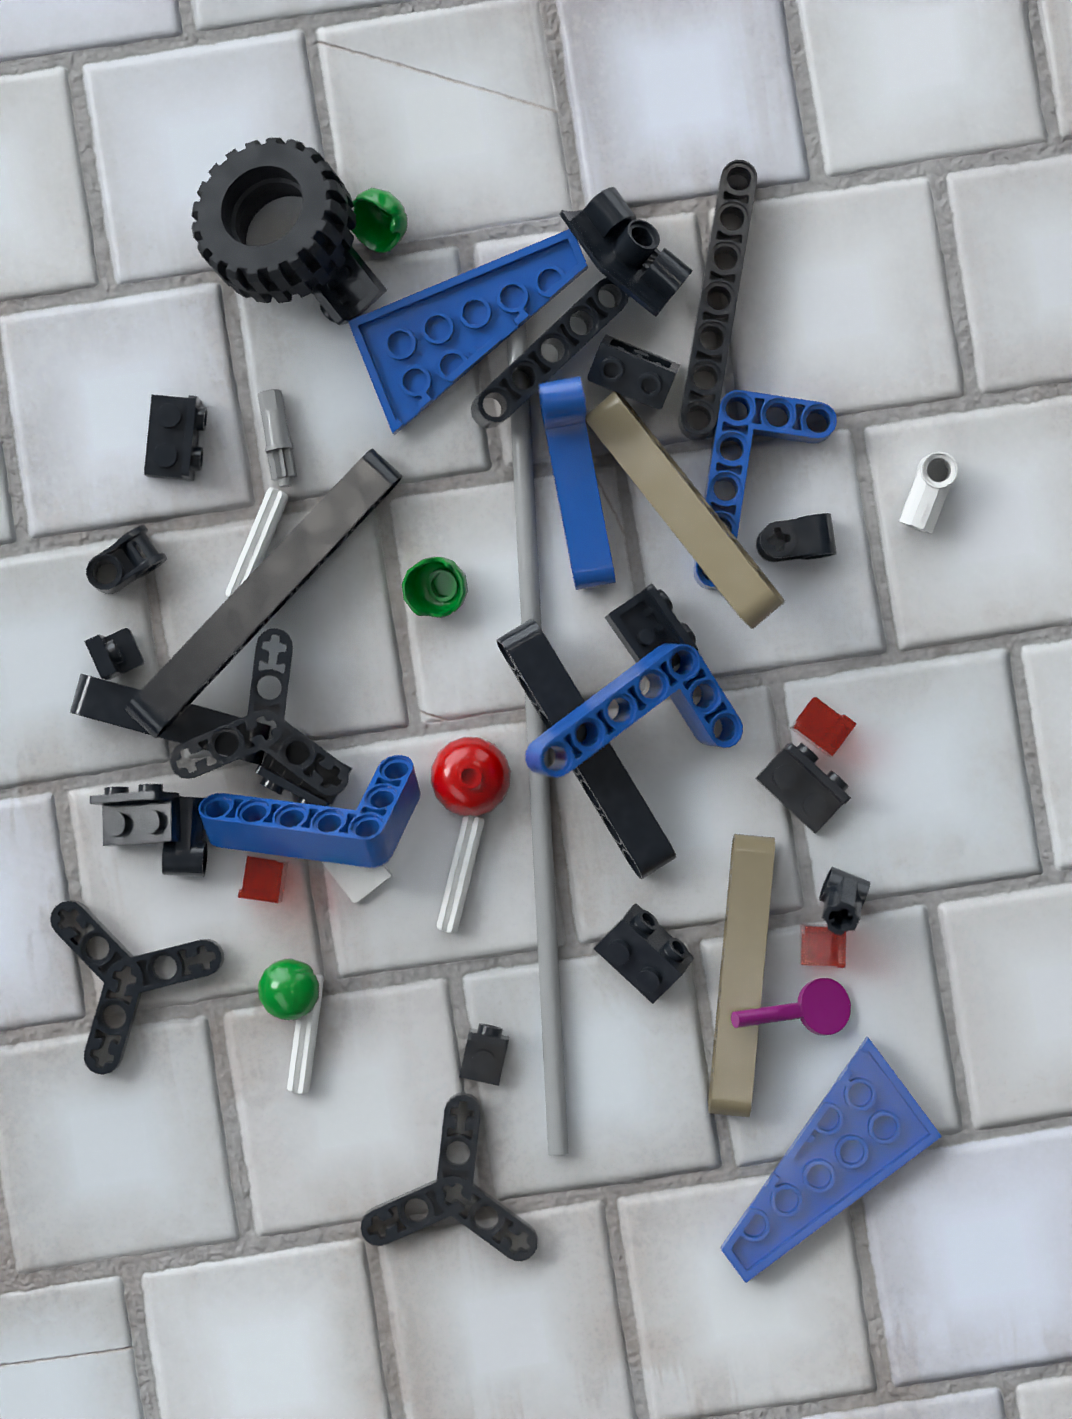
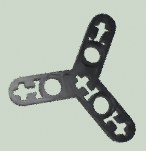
(281, 735)
(116, 961)
(434, 1194)

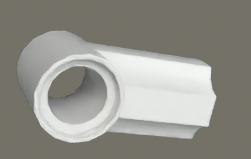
(926, 495)

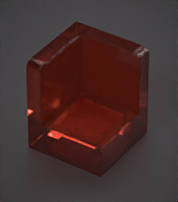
(822, 726)
(264, 879)
(821, 946)

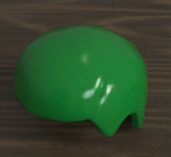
(379, 220)
(434, 587)
(288, 989)

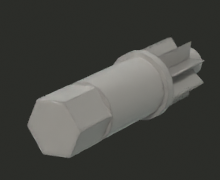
(277, 437)

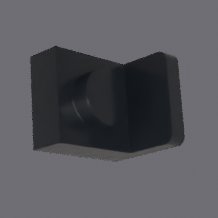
(114, 653)
(484, 1054)

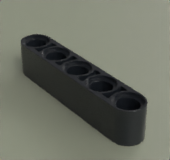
(536, 366)
(108, 700)

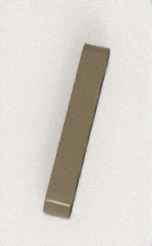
(684, 510)
(741, 973)

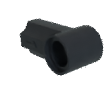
(189, 854)
(843, 900)

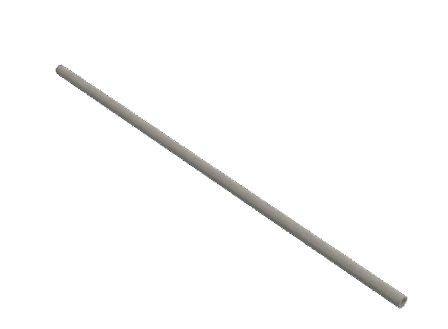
(538, 784)

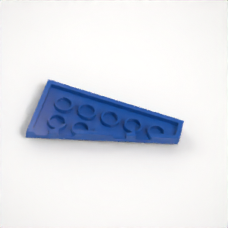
(441, 333)
(845, 1149)

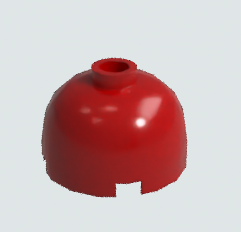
(470, 776)

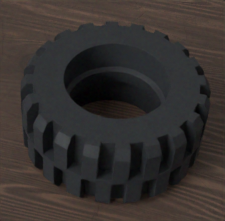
(245, 186)

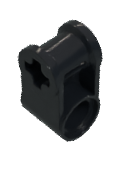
(804, 539)
(127, 559)

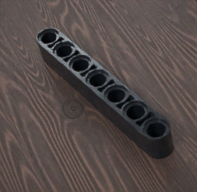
(723, 281)
(602, 773)

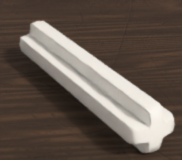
(259, 537)
(460, 874)
(304, 1047)

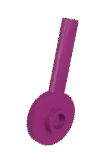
(820, 1006)

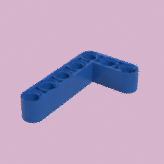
(741, 433)
(576, 482)
(634, 705)
(319, 832)

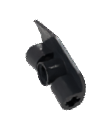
(627, 250)

